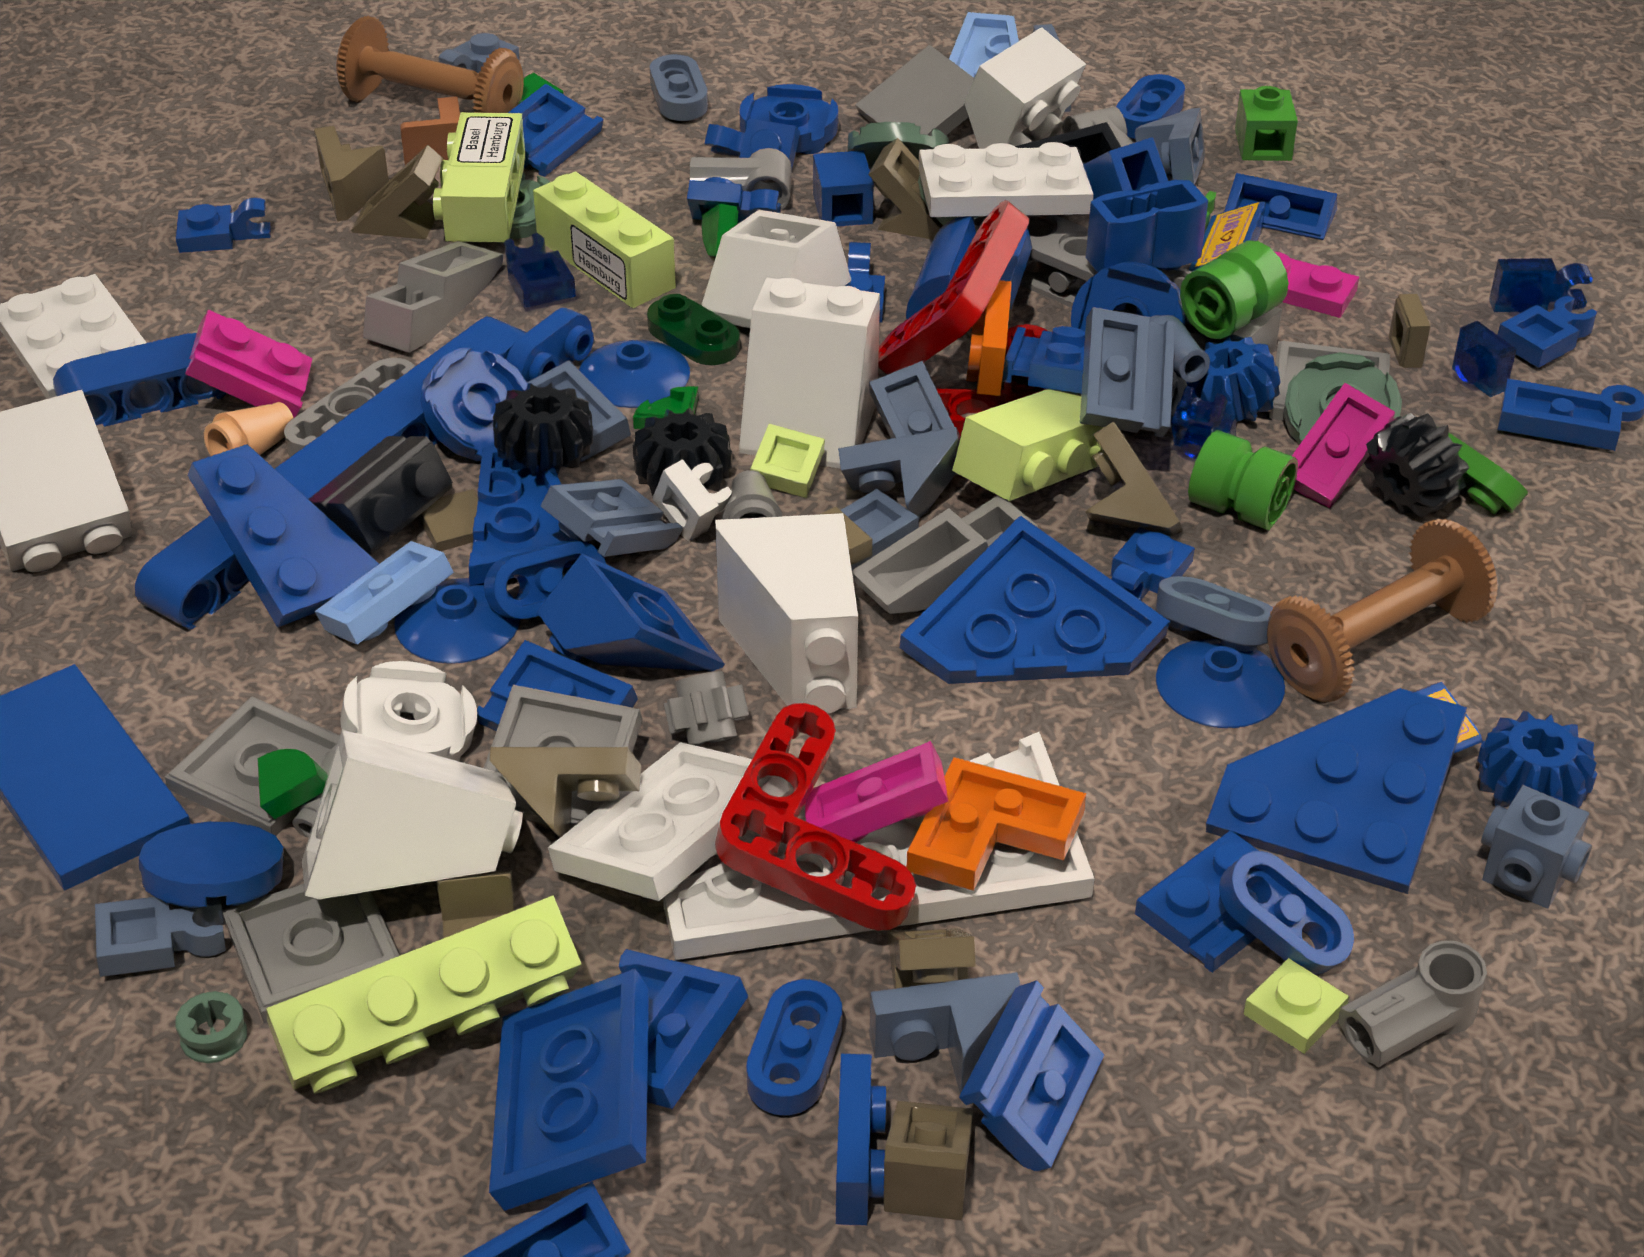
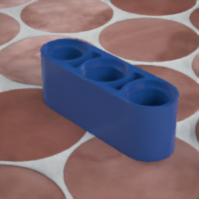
(115, 379)

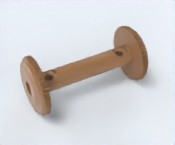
(366, 60)
(1314, 647)

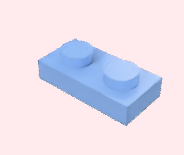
(384, 592)

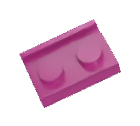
(248, 363)

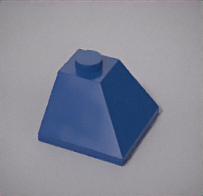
(622, 621)

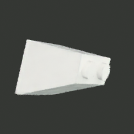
(811, 364)
(56, 485)
(792, 604)
(404, 820)

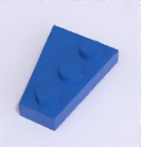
(510, 514)
(277, 534)

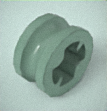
(216, 1045)

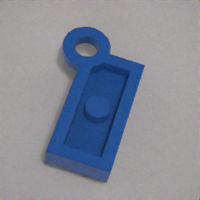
(1569, 413)

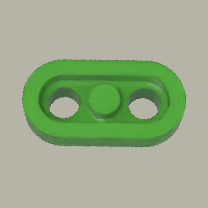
(1489, 483)

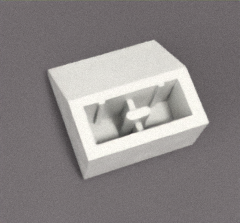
(1023, 91)
(772, 248)

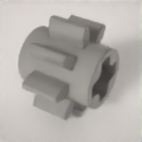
(706, 708)

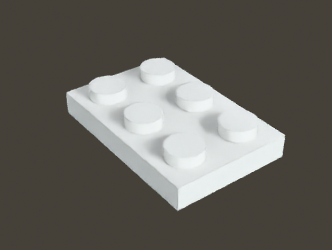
(978, 180)
(65, 326)
(663, 831)

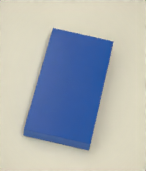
(78, 779)

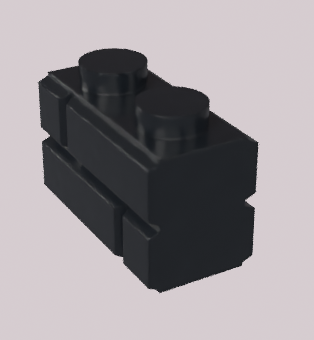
(384, 490)

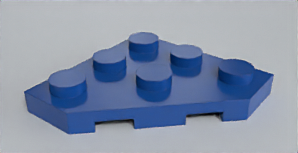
(1032, 615)
(1347, 790)

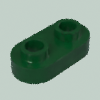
(693, 330)

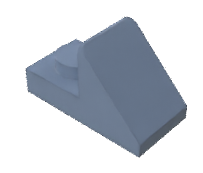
(1178, 143)
(917, 460)
(940, 1016)

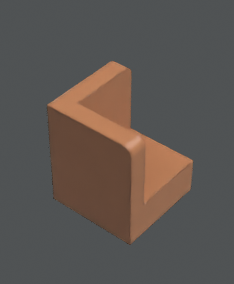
(434, 132)

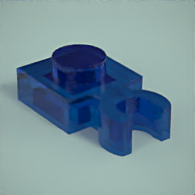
(538, 275)
(1535, 281)
(1197, 419)

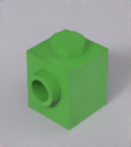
(1266, 124)

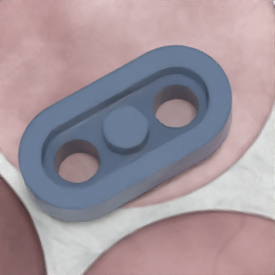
(678, 87)
(1215, 610)

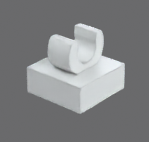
(687, 500)

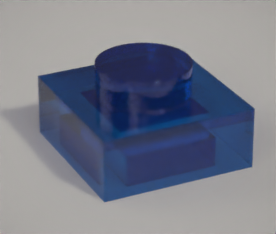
(1483, 358)

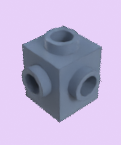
(1535, 846)

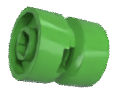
(1234, 289)
(1235, 477)

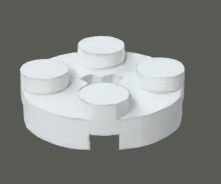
(441, 714)

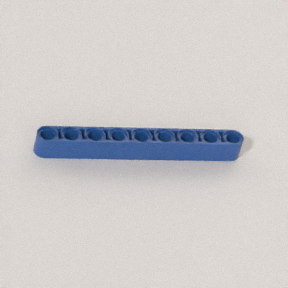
(199, 568)

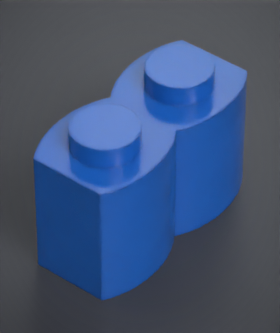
(1148, 226)

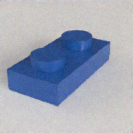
(858, 1167)

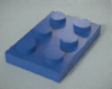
(571, 1090)

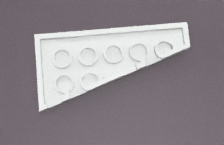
(734, 912)

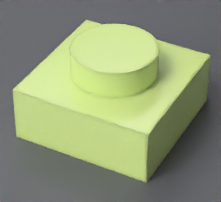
(788, 459)
(1295, 1005)

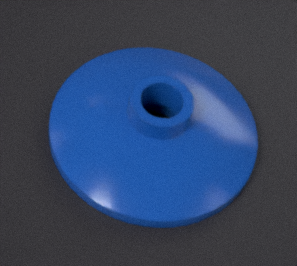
(635, 371)
(454, 625)
(1219, 684)

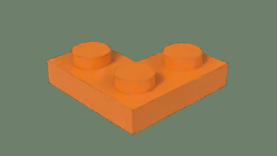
(989, 342)
(988, 809)

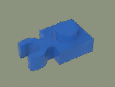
(717, 190)
(1545, 334)

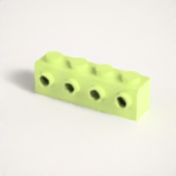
(422, 993)

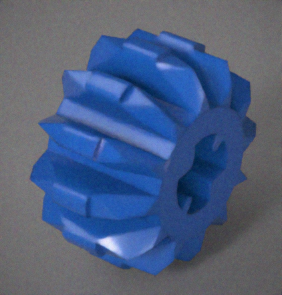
(1243, 375)
(1536, 756)

